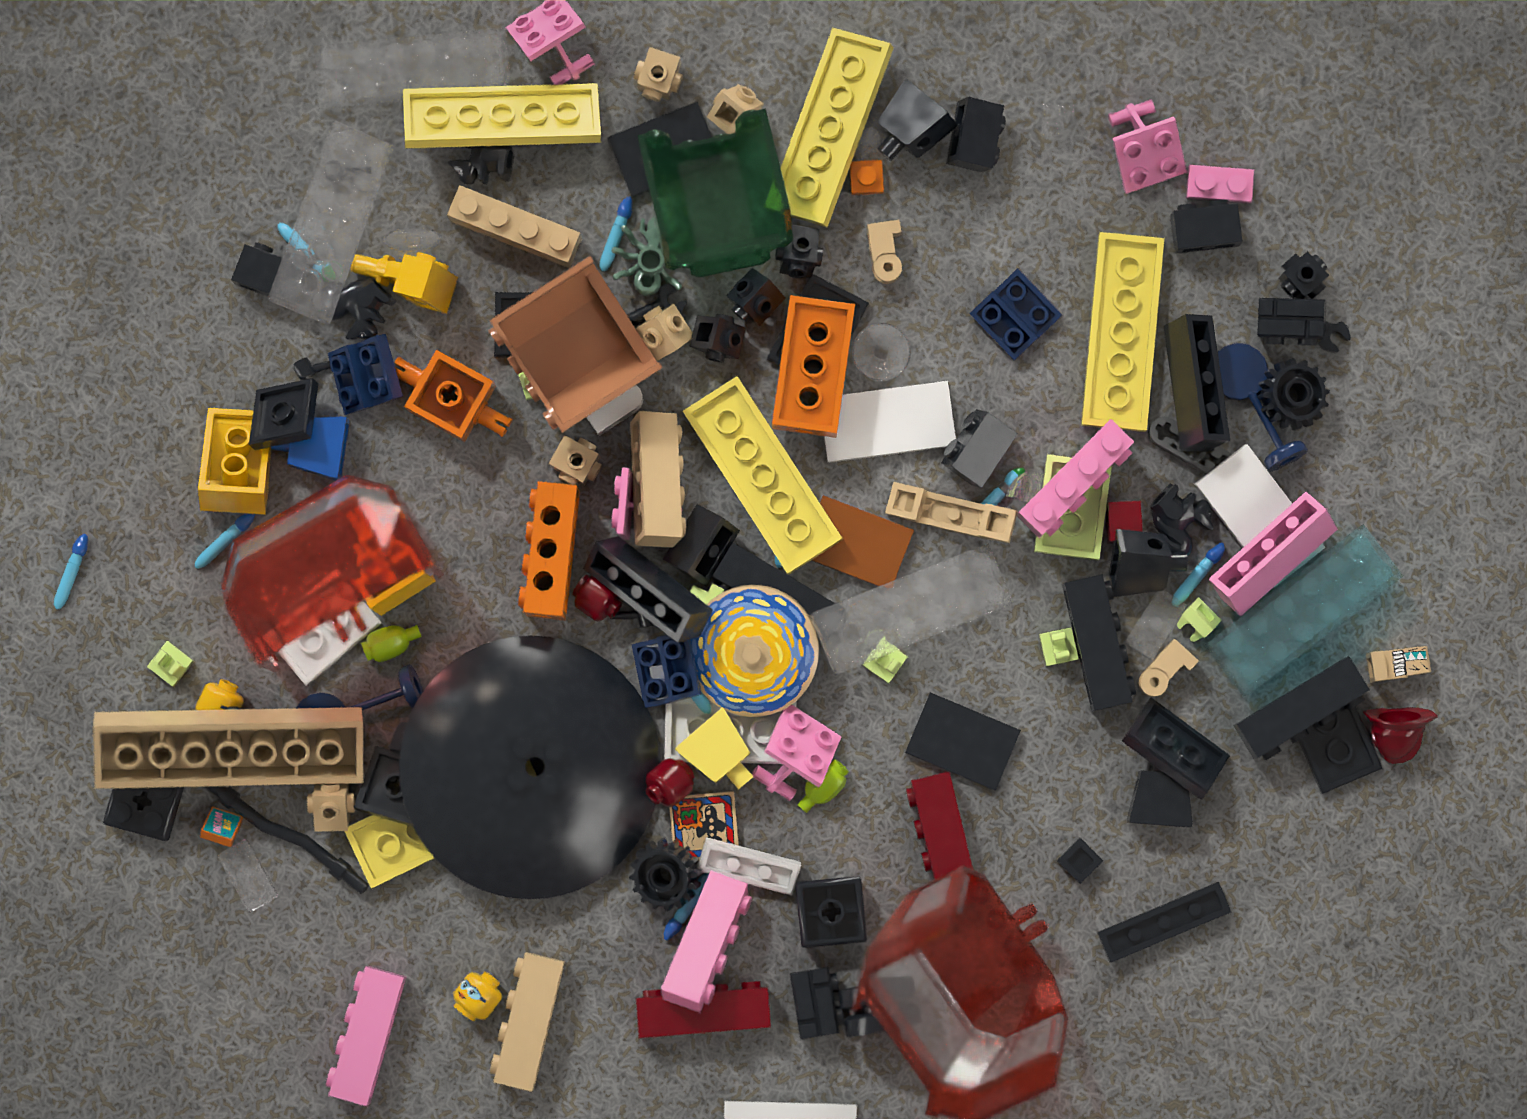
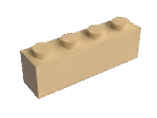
(514, 226)
(657, 479)
(528, 1021)

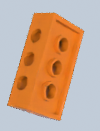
(797, 350)
(544, 500)

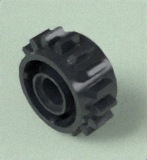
(1278, 401)
(651, 883)

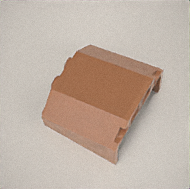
(573, 345)

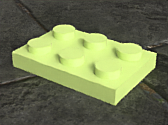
(1083, 530)

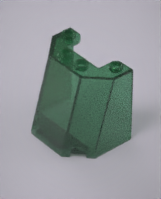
(718, 198)

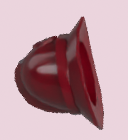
(1398, 731)

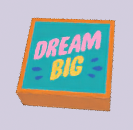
(221, 826)

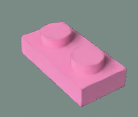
(1220, 183)

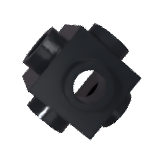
(802, 254)
(1293, 282)
(755, 297)
(717, 337)

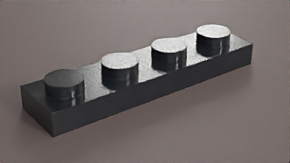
(1164, 922)

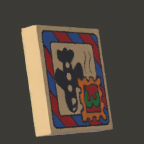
(702, 817)

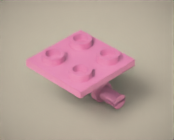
(546, 29)
(1148, 152)
(622, 517)
(801, 747)

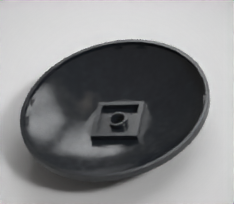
(470, 781)

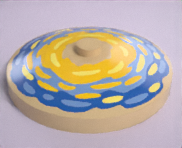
(755, 651)

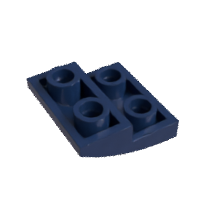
(1016, 314)
(365, 374)
(665, 671)

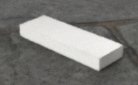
(749, 866)

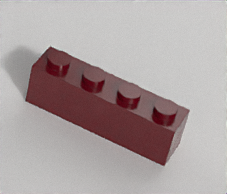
(939, 824)
(726, 1012)

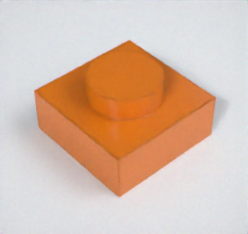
(866, 177)

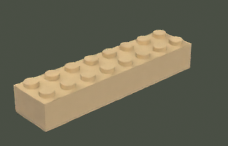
(228, 747)

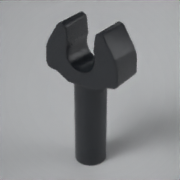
(665, 290)
(1340, 328)

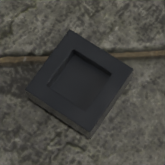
(1079, 860)

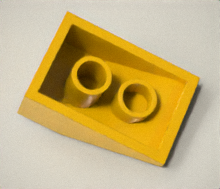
(231, 471)

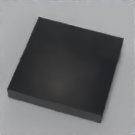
(283, 414)

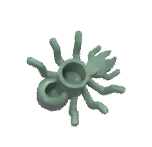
(649, 262)

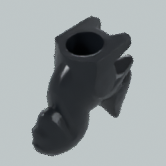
(484, 161)
(363, 302)
(1174, 515)

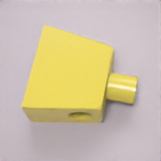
(717, 750)

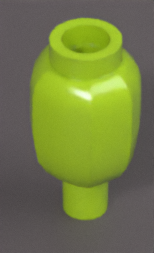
(389, 642)
(831, 786)

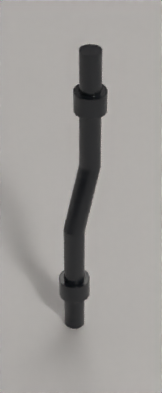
(338, 867)

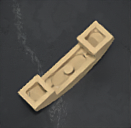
(951, 513)

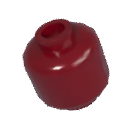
(595, 599)
(669, 782)

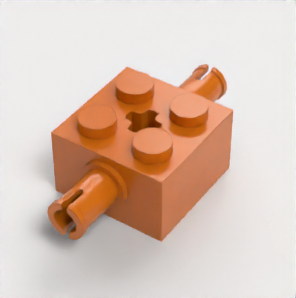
(457, 416)

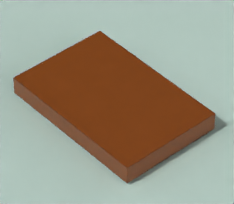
(870, 544)

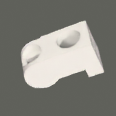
(616, 410)

